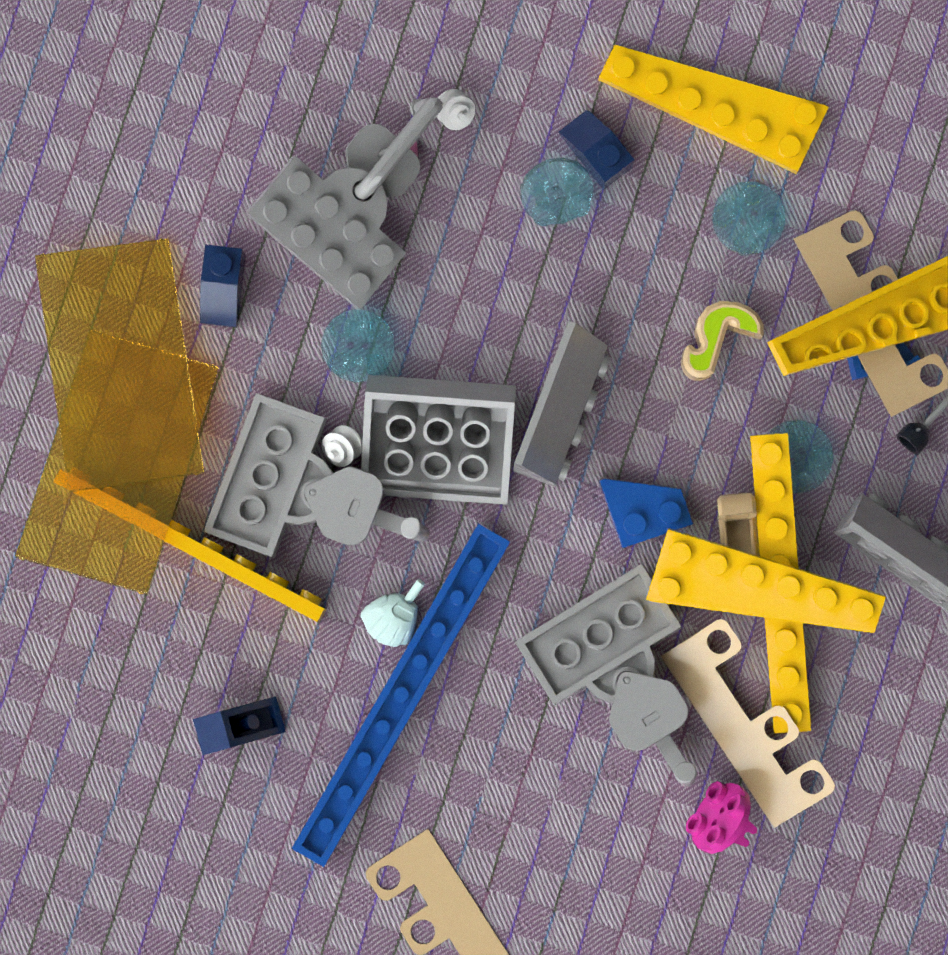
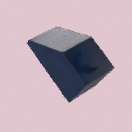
(597, 148)
(221, 285)
(239, 725)

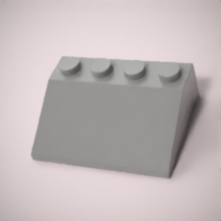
(561, 406)
(439, 438)
(897, 547)

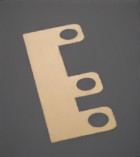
(826, 257)
(741, 739)
(448, 900)

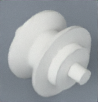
(457, 109)
(342, 446)

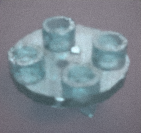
(540, 195)
(736, 205)
(357, 328)
(816, 463)

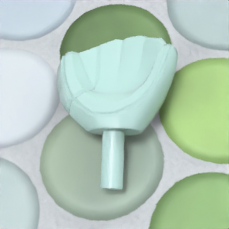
(393, 617)

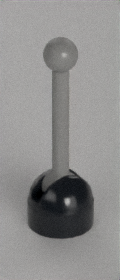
(916, 435)

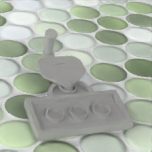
(326, 222)
(282, 482)
(611, 639)

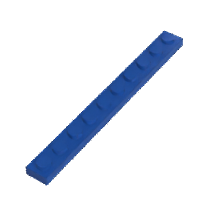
(400, 695)

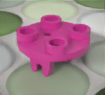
(721, 818)

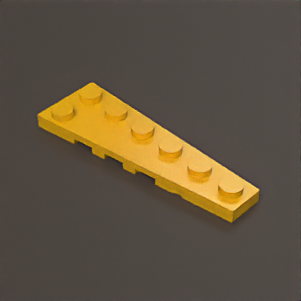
(739, 112)
(883, 318)
(738, 582)

